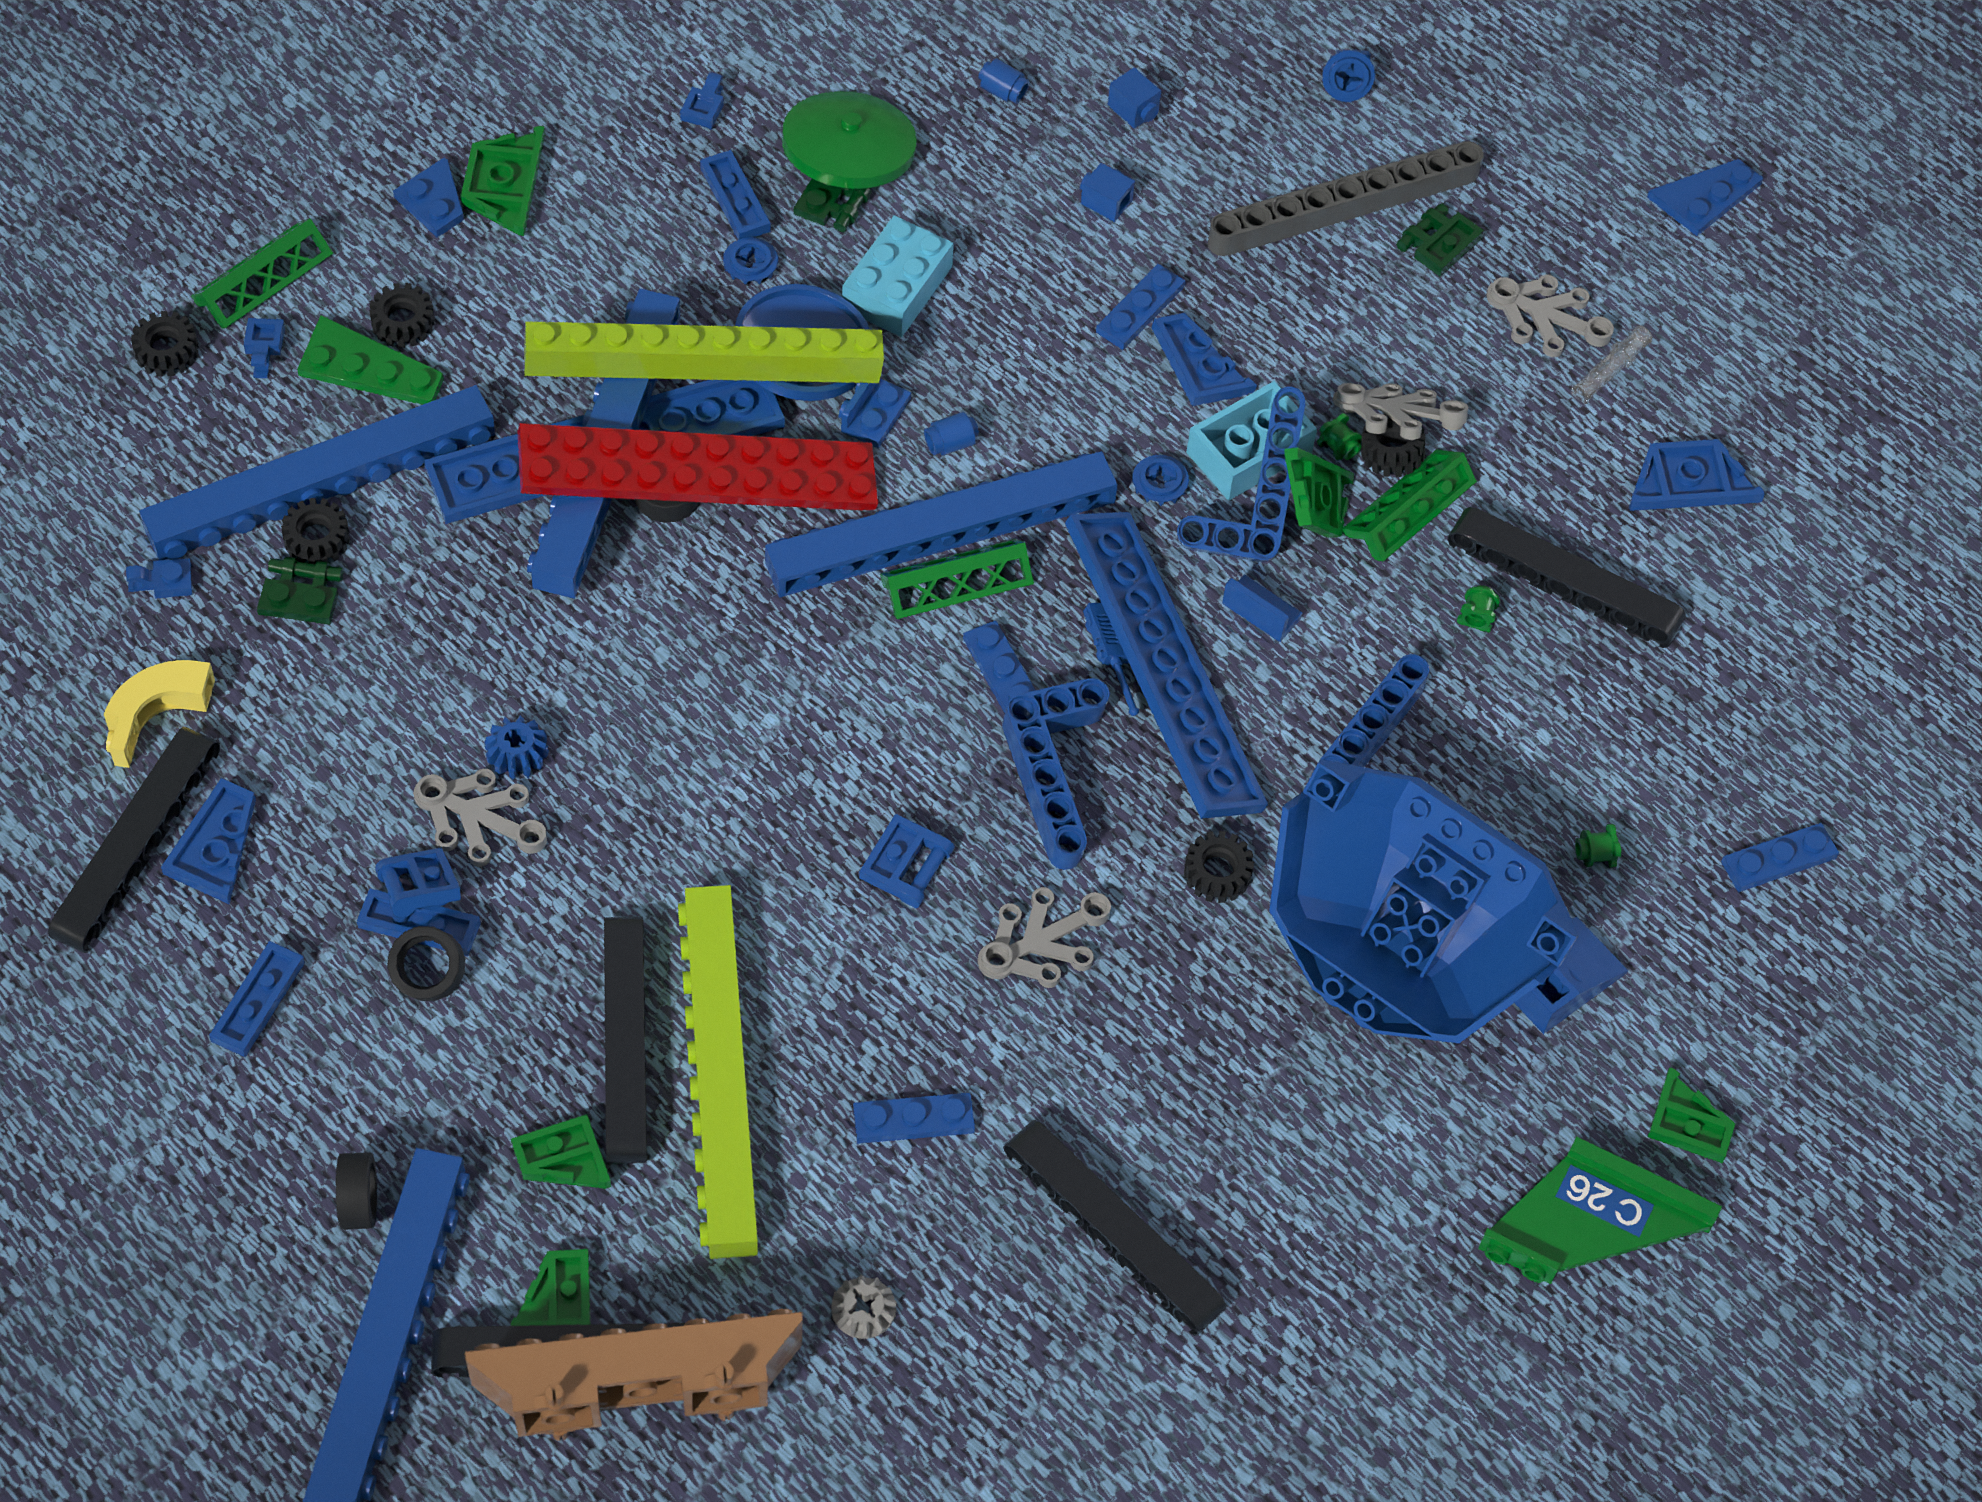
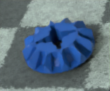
(1355, 87)
(739, 253)
(1172, 472)

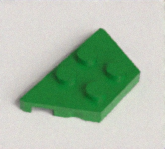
(503, 178)
(1318, 492)

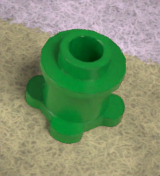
(1340, 438)
(1479, 608)
(1598, 847)

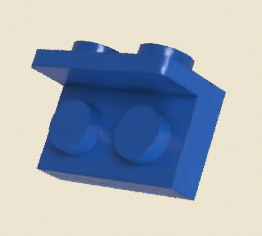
(873, 411)

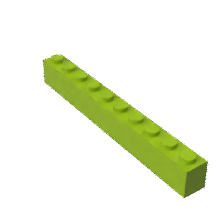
(702, 352)
(720, 1073)

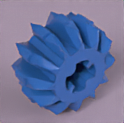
(529, 754)

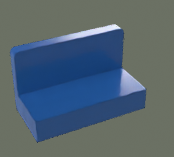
(1260, 607)

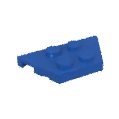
(1691, 476)

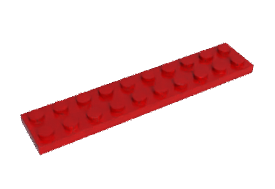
(696, 467)

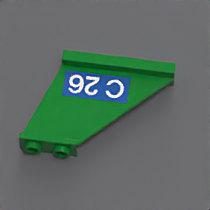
(1591, 1212)

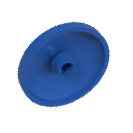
(801, 308)

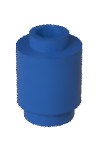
(1003, 81)
(951, 434)

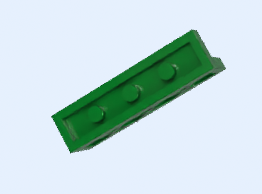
(253, 263)
(1412, 503)
(955, 564)

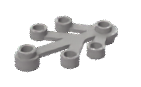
(1546, 311)
(1389, 400)
(477, 812)
(1040, 940)

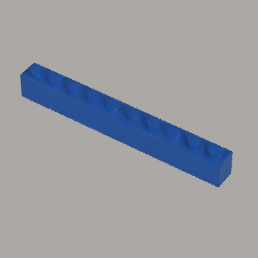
(317, 472)
(577, 520)
(940, 523)
(388, 1330)

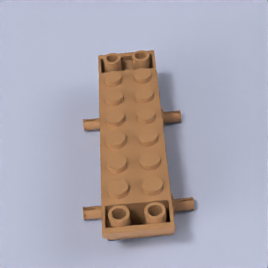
(703, 1363)

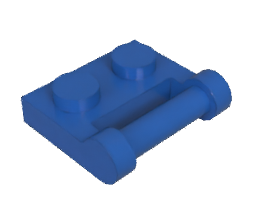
(896, 853)
(429, 874)

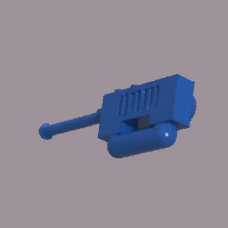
(1108, 647)

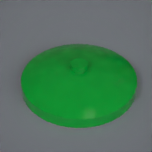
(849, 139)

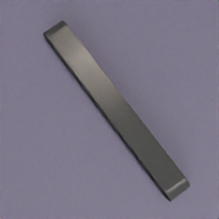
(1344, 198)

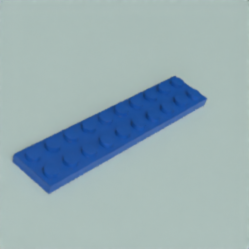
(489, 473)
(1166, 665)

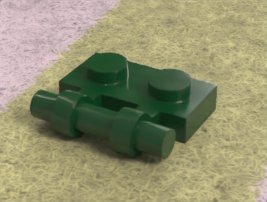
(821, 201)
(1446, 245)
(299, 600)

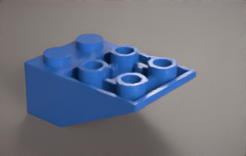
(1581, 977)

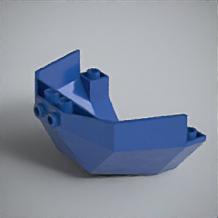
(1411, 905)

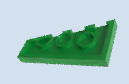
(360, 363)

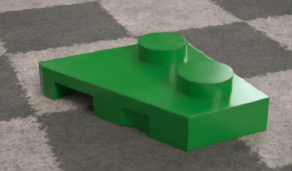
(1690, 1120)
(562, 1155)
(559, 1292)

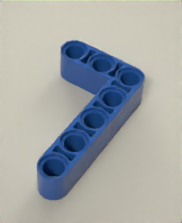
(1265, 492)
(1380, 713)
(1046, 764)

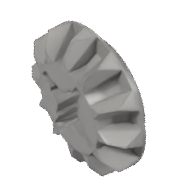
(860, 1323)

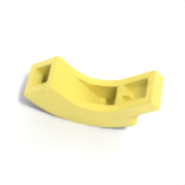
(150, 692)

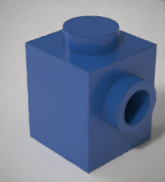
(1134, 98)
(1107, 191)

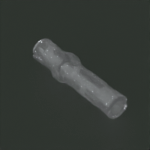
(1621, 355)

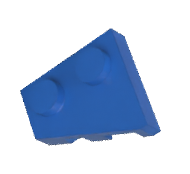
(432, 198)

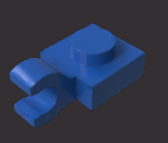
(704, 104)
(261, 340)
(167, 578)

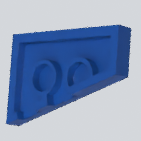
(1706, 196)
(1198, 366)
(214, 842)

